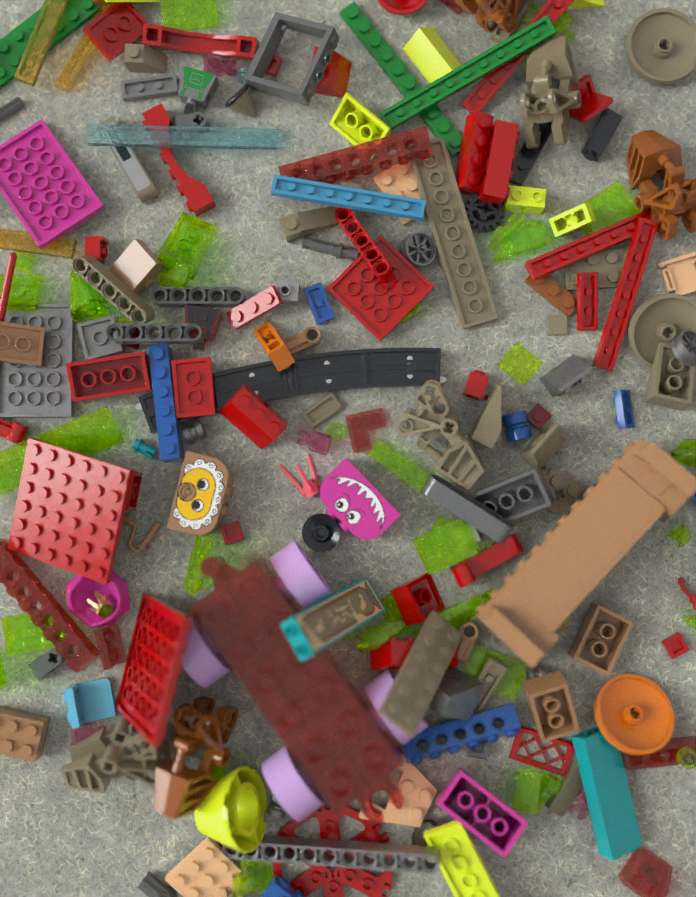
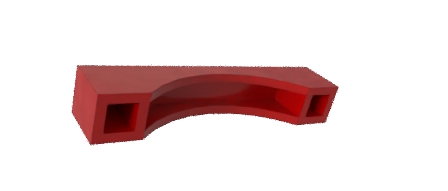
(198, 43)
(196, 192)

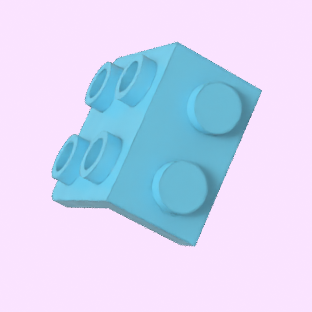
(89, 701)

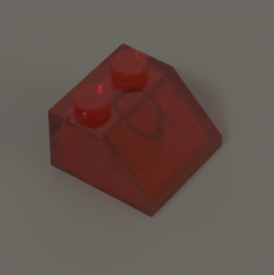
(646, 874)

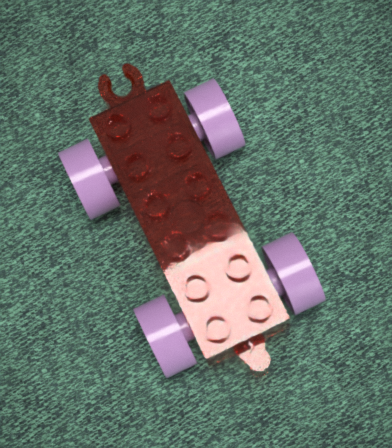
(332, 737)

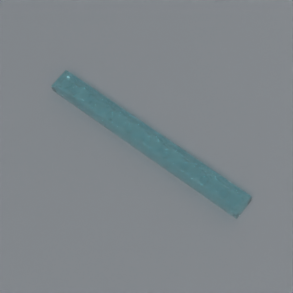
(183, 137)

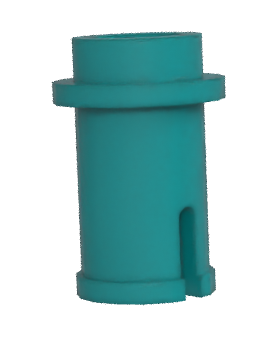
(144, 448)

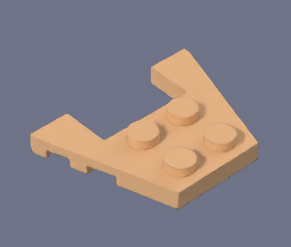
(417, 798)

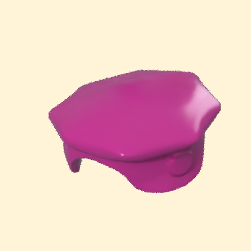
(84, 588)

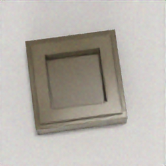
(556, 325)

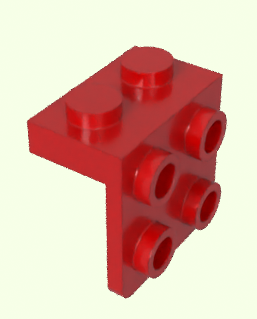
(590, 101)

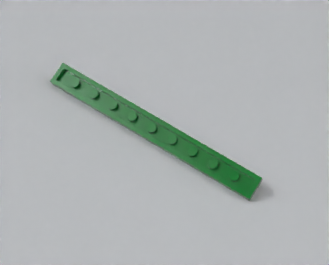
(468, 73)
(399, 74)

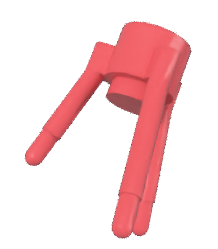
(309, 487)

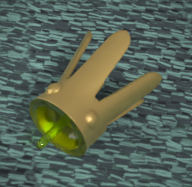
(104, 607)

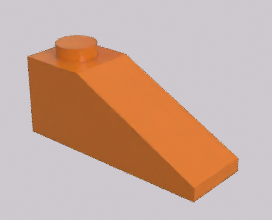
(274, 346)

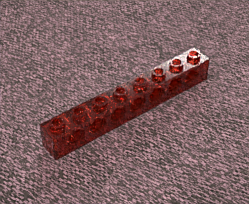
(363, 152)
(50, 606)

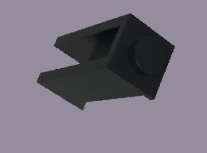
(601, 134)

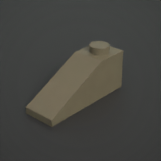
(307, 222)

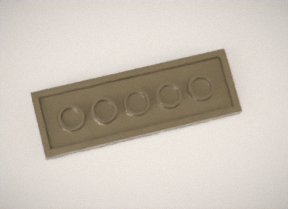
(421, 674)

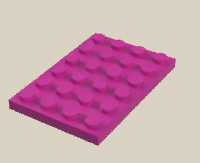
(44, 185)

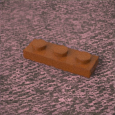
(554, 293)

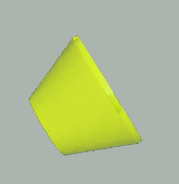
(235, 810)

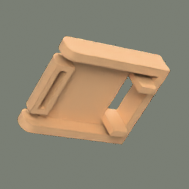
(680, 274)

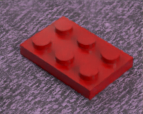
(115, 28)
(193, 387)

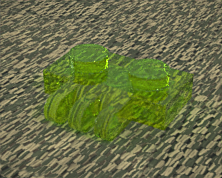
(251, 878)

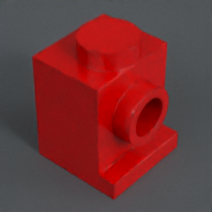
(96, 247)

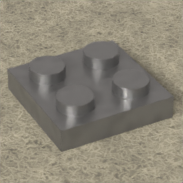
(94, 338)

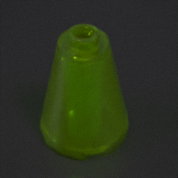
(85, 300)

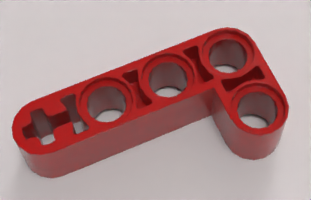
(488, 558)

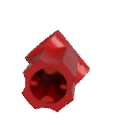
(13, 431)

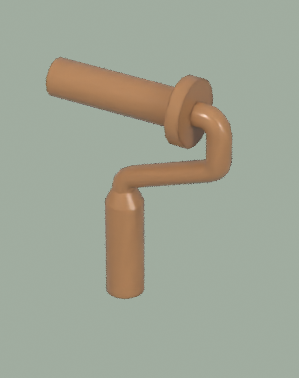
(146, 540)

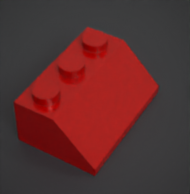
(253, 417)

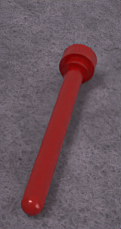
(7, 285)

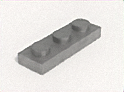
(149, 87)

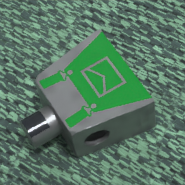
(196, 88)

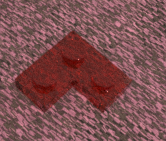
(360, 424)

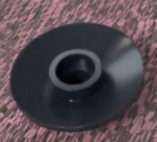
(311, 534)

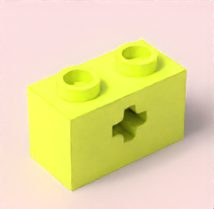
(526, 199)
(572, 219)

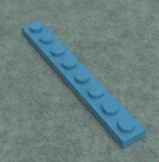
(348, 197)

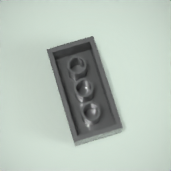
(516, 494)

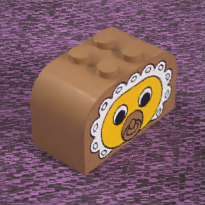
(201, 495)

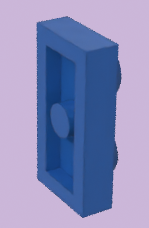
(319, 303)
(624, 409)

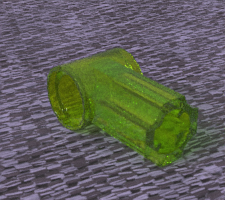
(175, 277)
(550, 787)

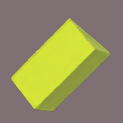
(430, 54)
(358, 122)

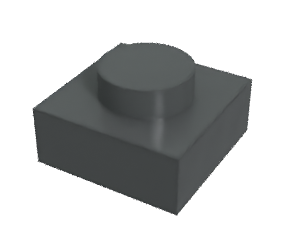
(479, 752)

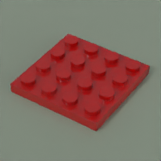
(378, 304)

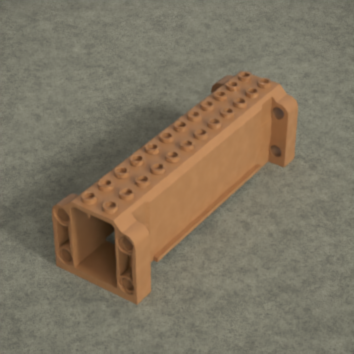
(585, 547)

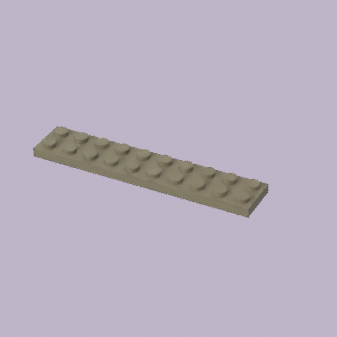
(453, 237)

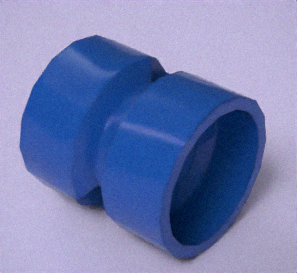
(516, 424)

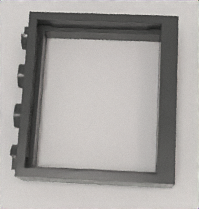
(268, 47)

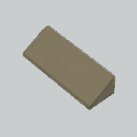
(569, 789)

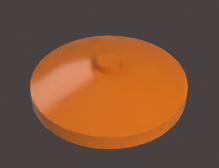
(634, 714)

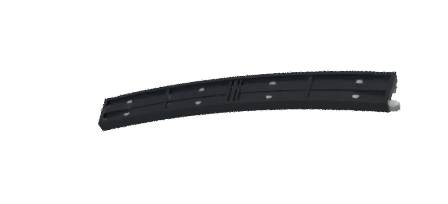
(321, 374)

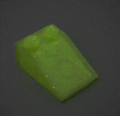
(187, 243)

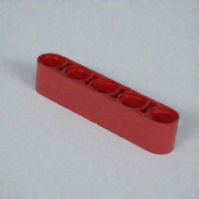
(368, 250)

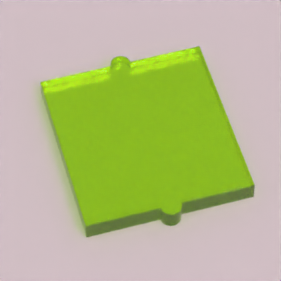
(519, 364)

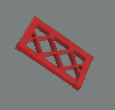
(545, 766)

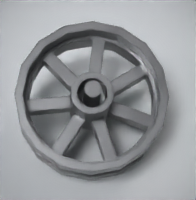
(418, 249)
(685, 347)

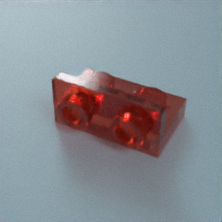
(110, 646)

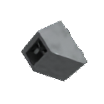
(569, 372)

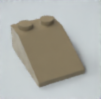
(669, 380)
(488, 424)
(544, 445)

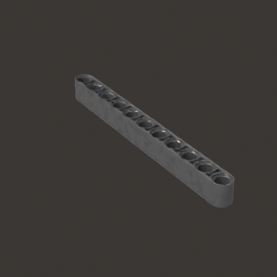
(340, 857)

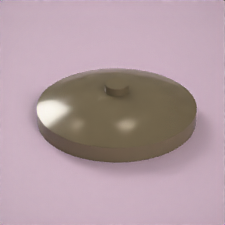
(662, 46)
(659, 321)

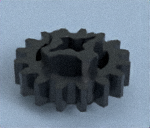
(491, 213)

